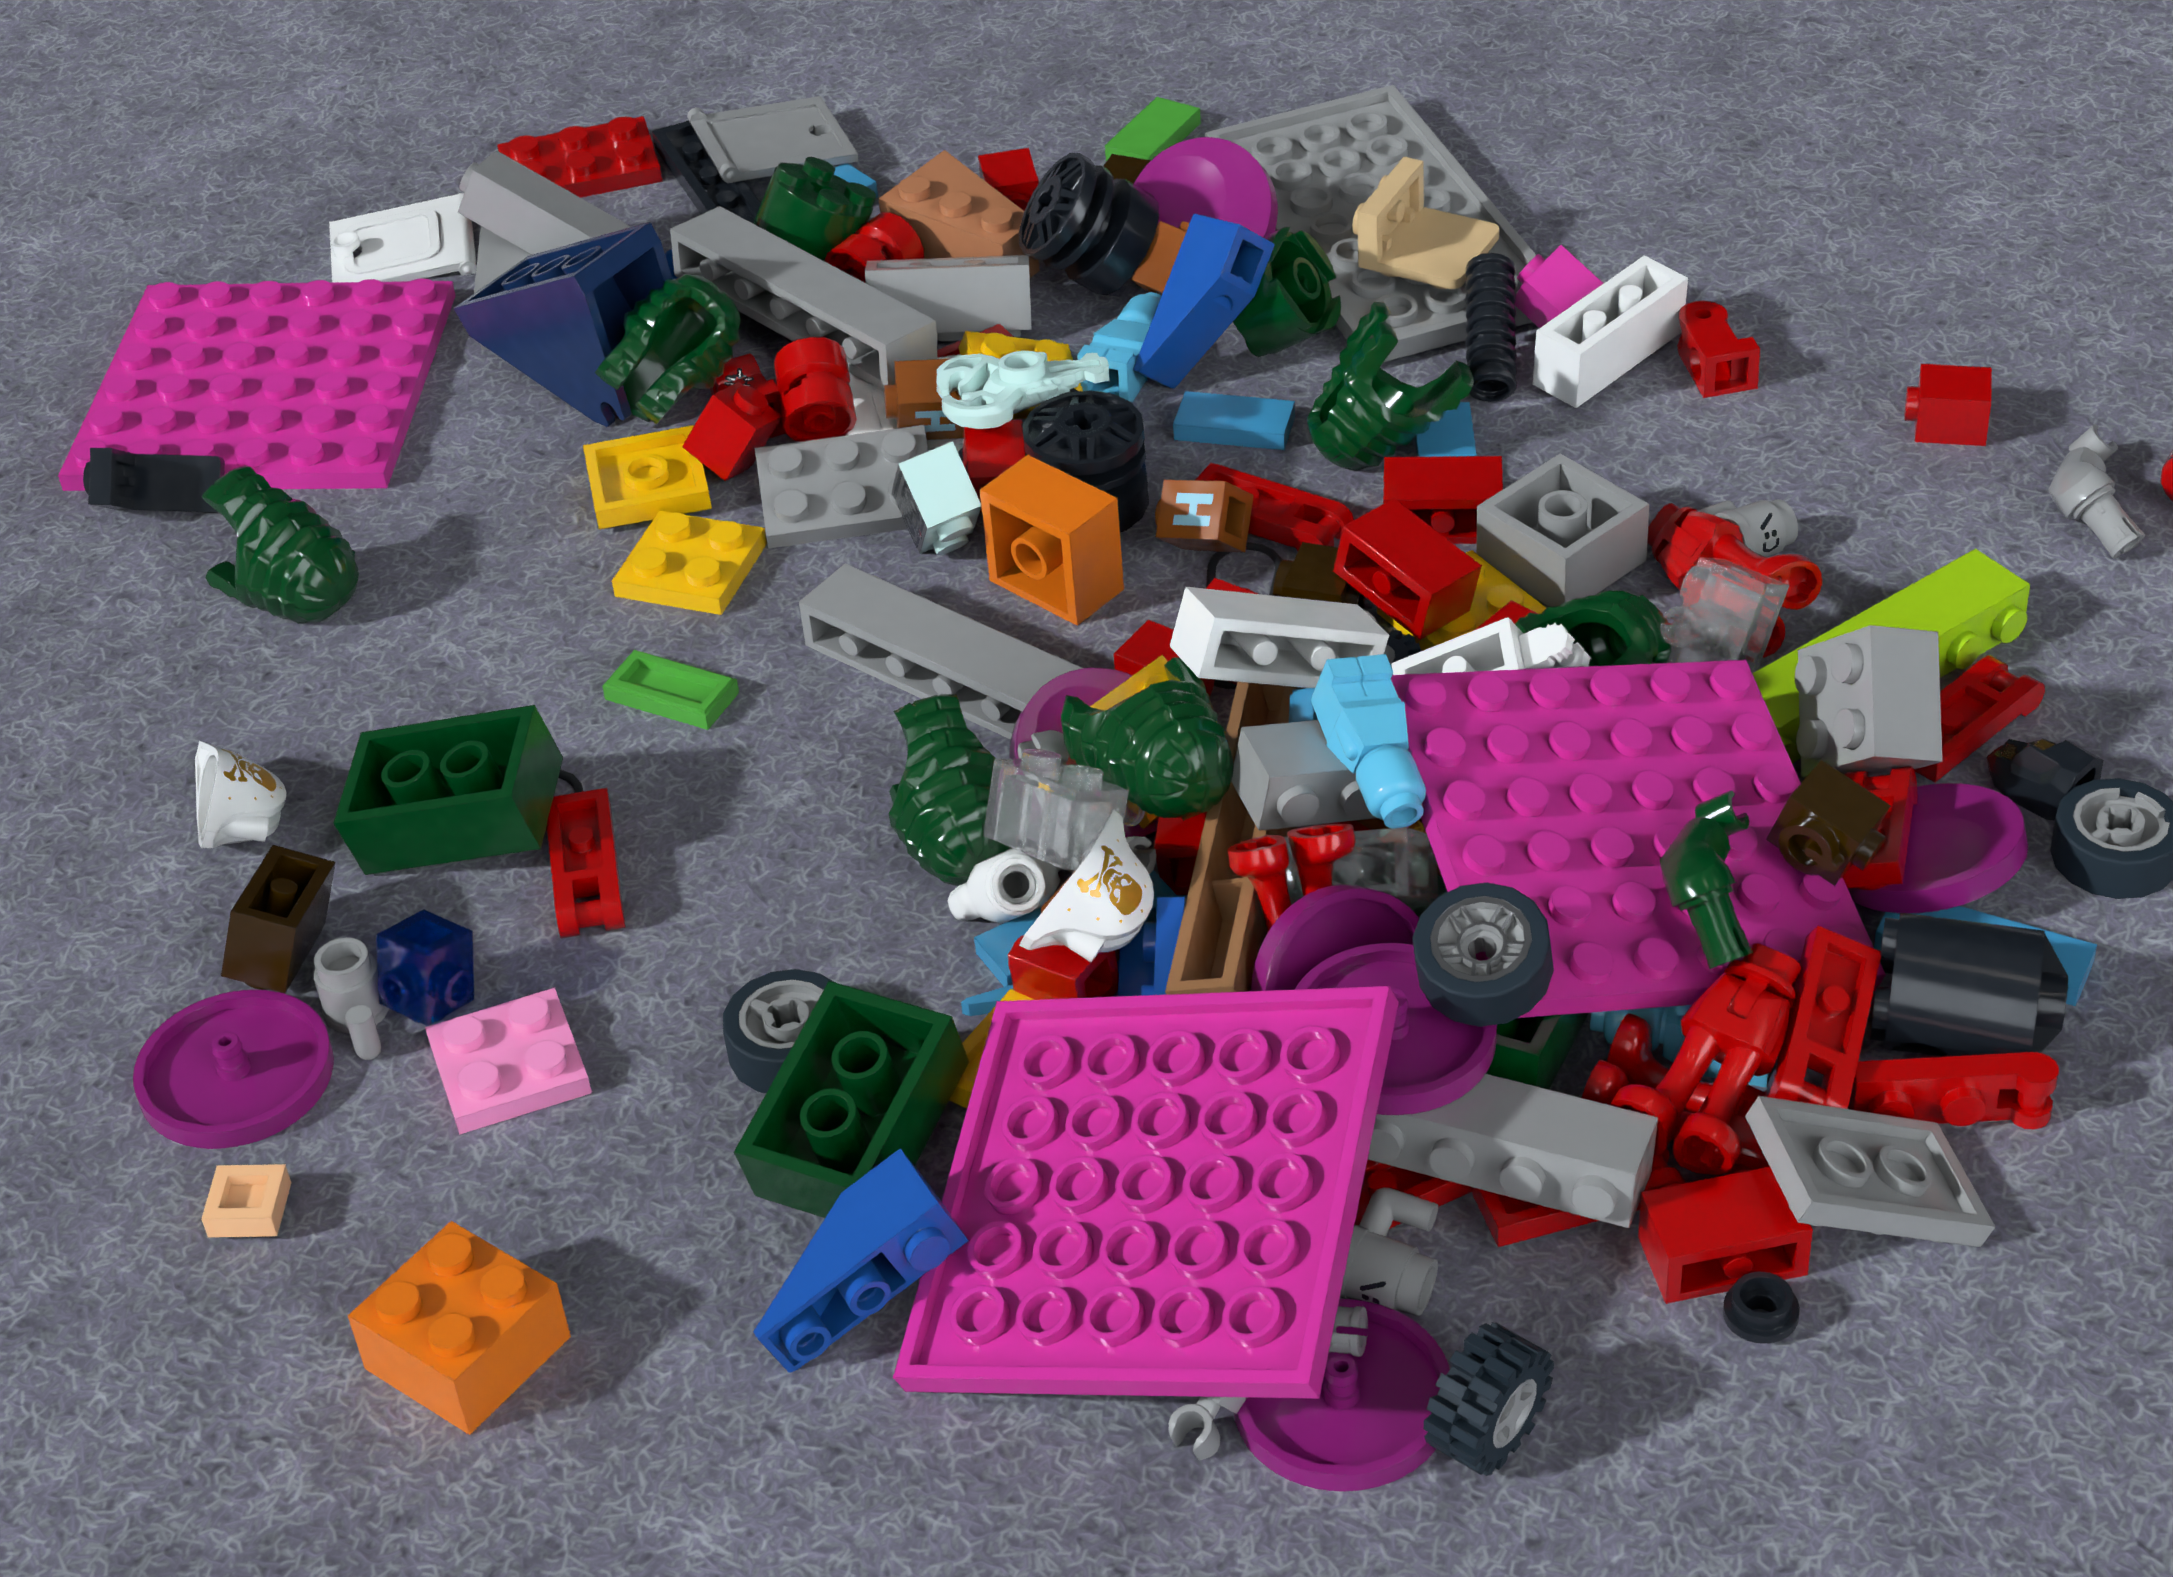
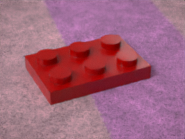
(591, 157)

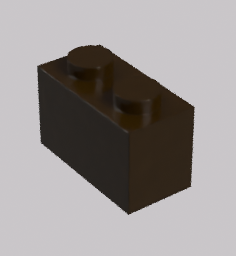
(277, 919)

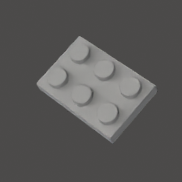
(834, 485)
(1868, 1172)

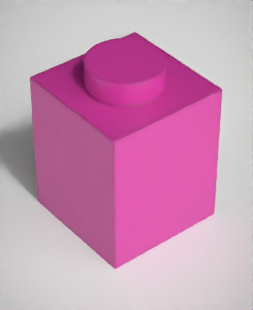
(1553, 285)

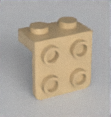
(1416, 241)

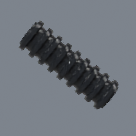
(1491, 326)

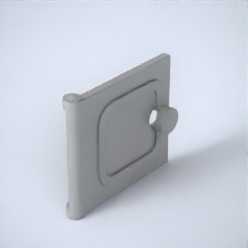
(758, 138)

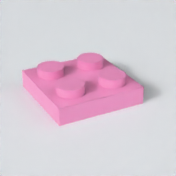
(507, 1060)

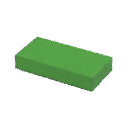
(1154, 129)
(671, 689)

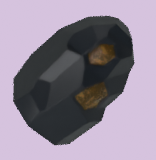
(2041, 772)

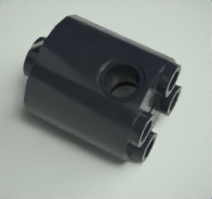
(1967, 988)

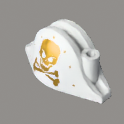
(234, 798)
(1100, 902)

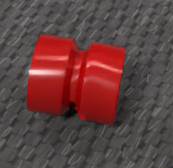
(881, 238)
(814, 389)

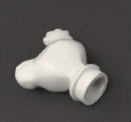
(1004, 888)

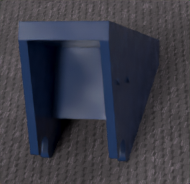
(566, 313)

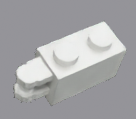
(1498, 648)

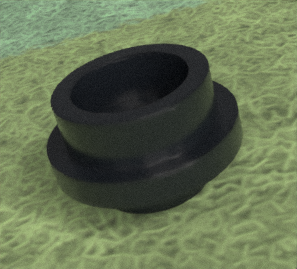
(1763, 1292)

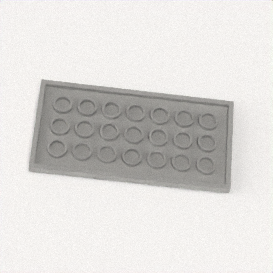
(1331, 162)

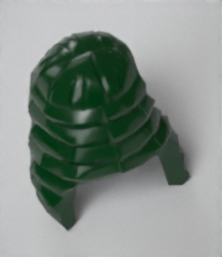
(672, 344)
(1370, 411)
(284, 551)
(1609, 627)
(1156, 745)
(943, 790)

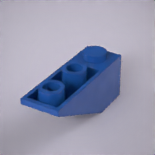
(1204, 294)
(865, 1253)

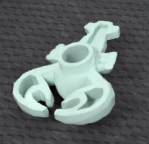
(1001, 387)

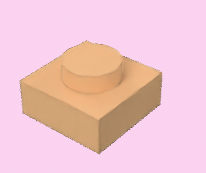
(246, 1200)

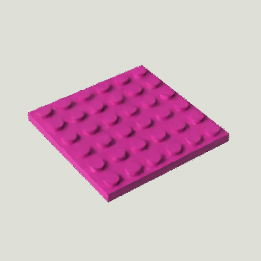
(271, 377)
(1580, 789)
(1155, 1196)

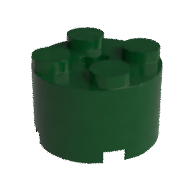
(813, 206)
(1292, 296)

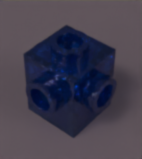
(425, 967)

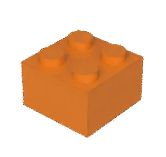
(1052, 539)
(460, 1326)

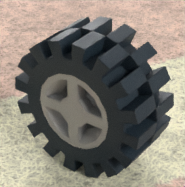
(1488, 1398)

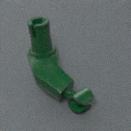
(1702, 881)

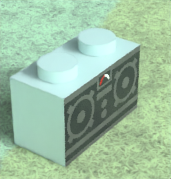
(936, 499)

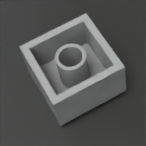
(1563, 532)
(1870, 701)

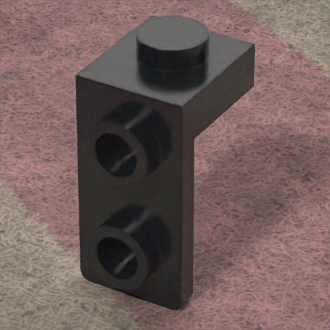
(150, 481)

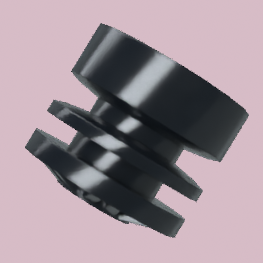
(1089, 224)
(1095, 441)

